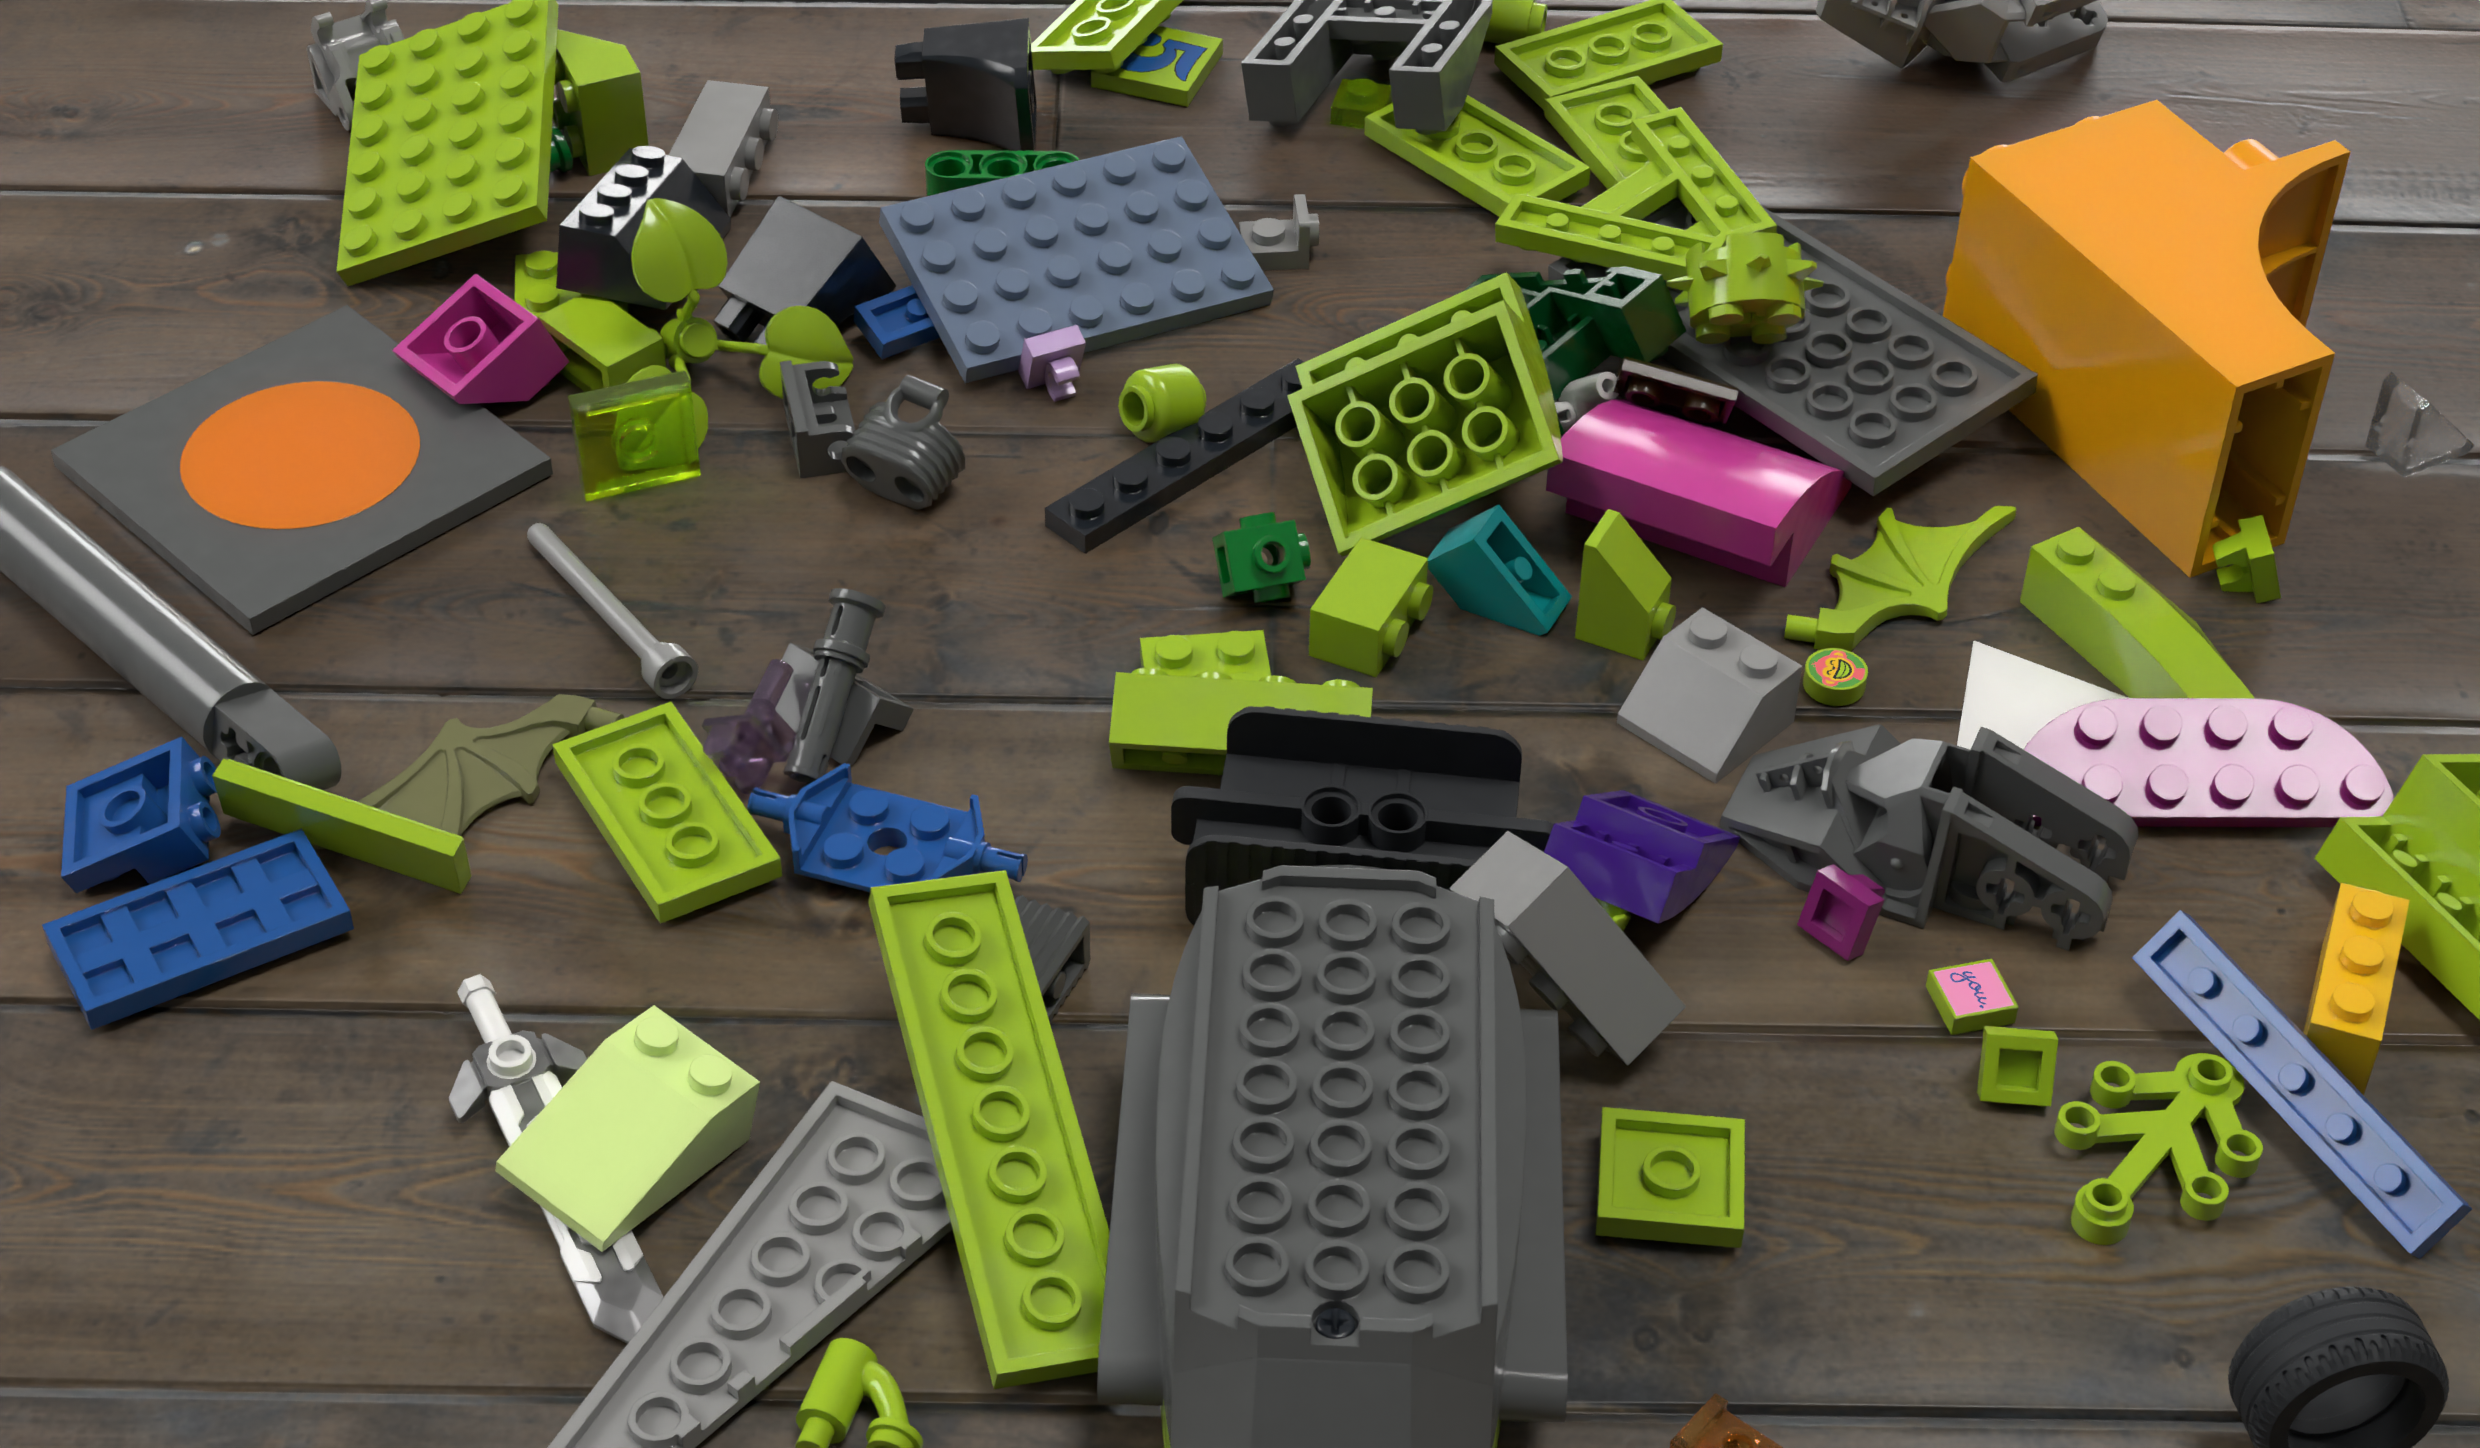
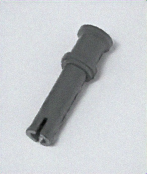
(839, 659)

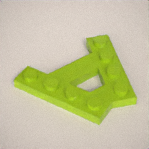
(1610, 226)

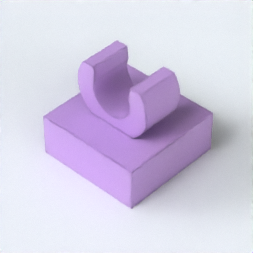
(1053, 361)

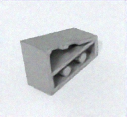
(1571, 949)

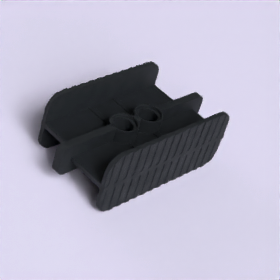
(1350, 794)

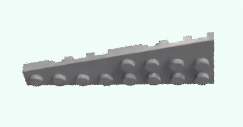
(794, 1258)

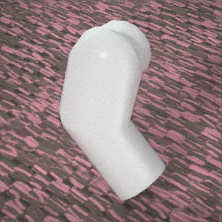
(1584, 395)

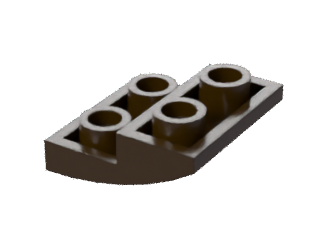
(1673, 390)

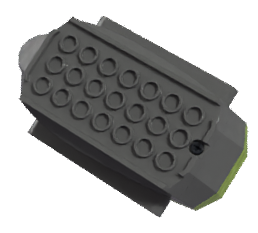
(1338, 1177)

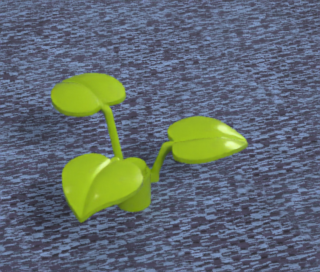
(683, 253)

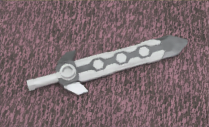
(519, 1080)

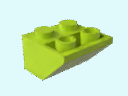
(598, 100)

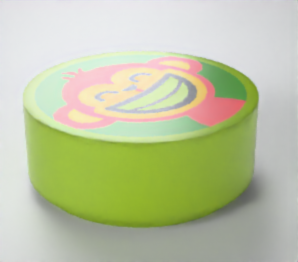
(1835, 676)

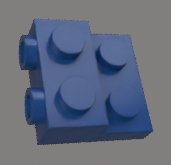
(140, 817)

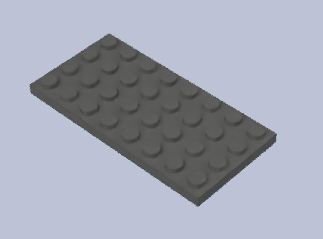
(1862, 377)

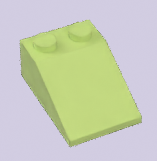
(632, 1128)

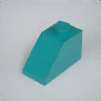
(1498, 573)

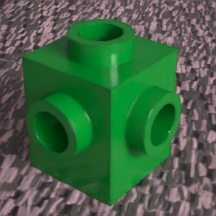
(1241, 561)

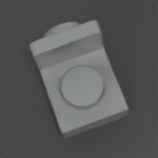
(1283, 242)

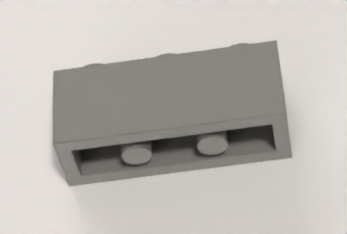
(727, 138)

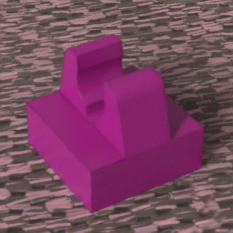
(1842, 910)

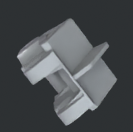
(337, 53)

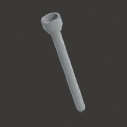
(664, 665)

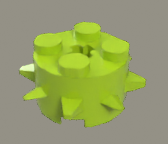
(1745, 288)

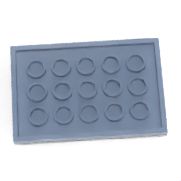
(1092, 243)

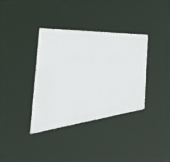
(2017, 696)

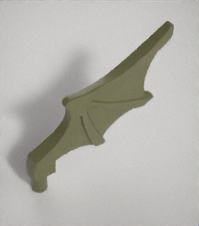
(481, 767)

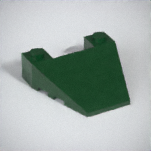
(1591, 318)

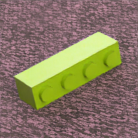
(1184, 720)

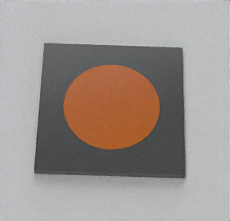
(299, 468)

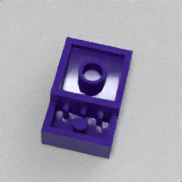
(1640, 853)

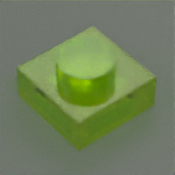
(1357, 100)

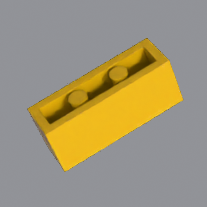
(2356, 979)

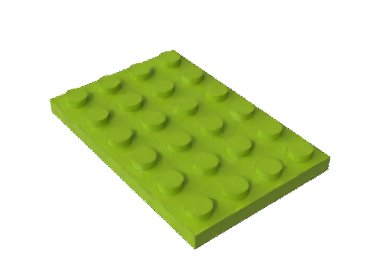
(449, 139)

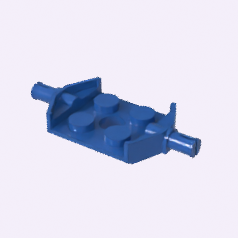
(842, 824)

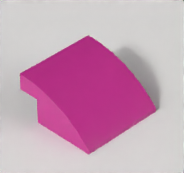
(1697, 488)

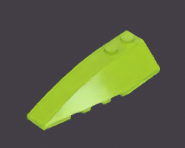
(2122, 622)

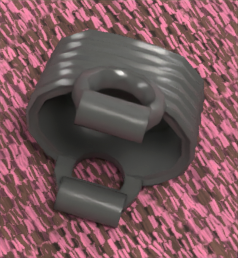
(904, 458)

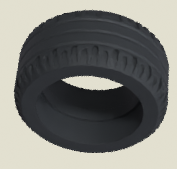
(2339, 1373)

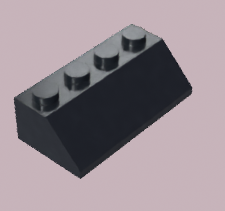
(601, 229)

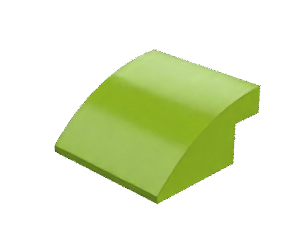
(1427, 413)
(2426, 854)

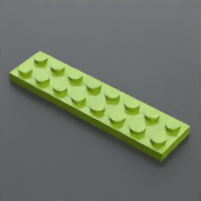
(998, 1122)

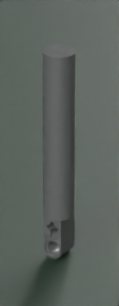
(155, 643)

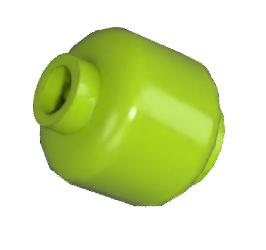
(1161, 401)

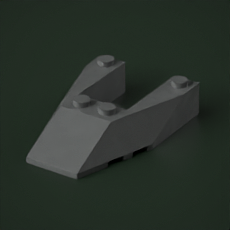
(1315, 39)

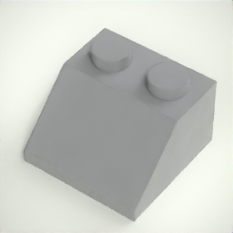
(1712, 695)

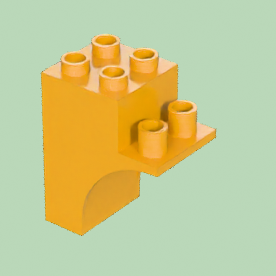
(2159, 311)

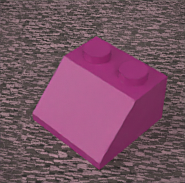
(483, 347)

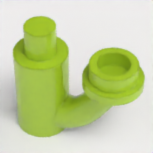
(835, 1394)

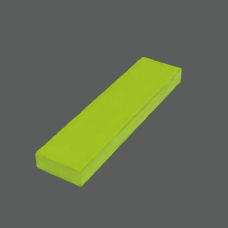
(343, 825)

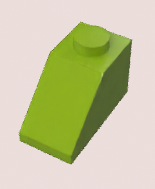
(1622, 591)

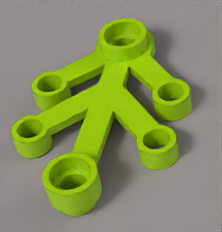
(2202, 1088)

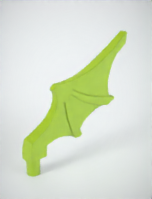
(1898, 576)

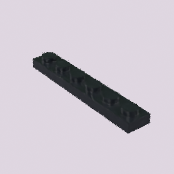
(1176, 463)

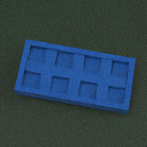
(197, 928)

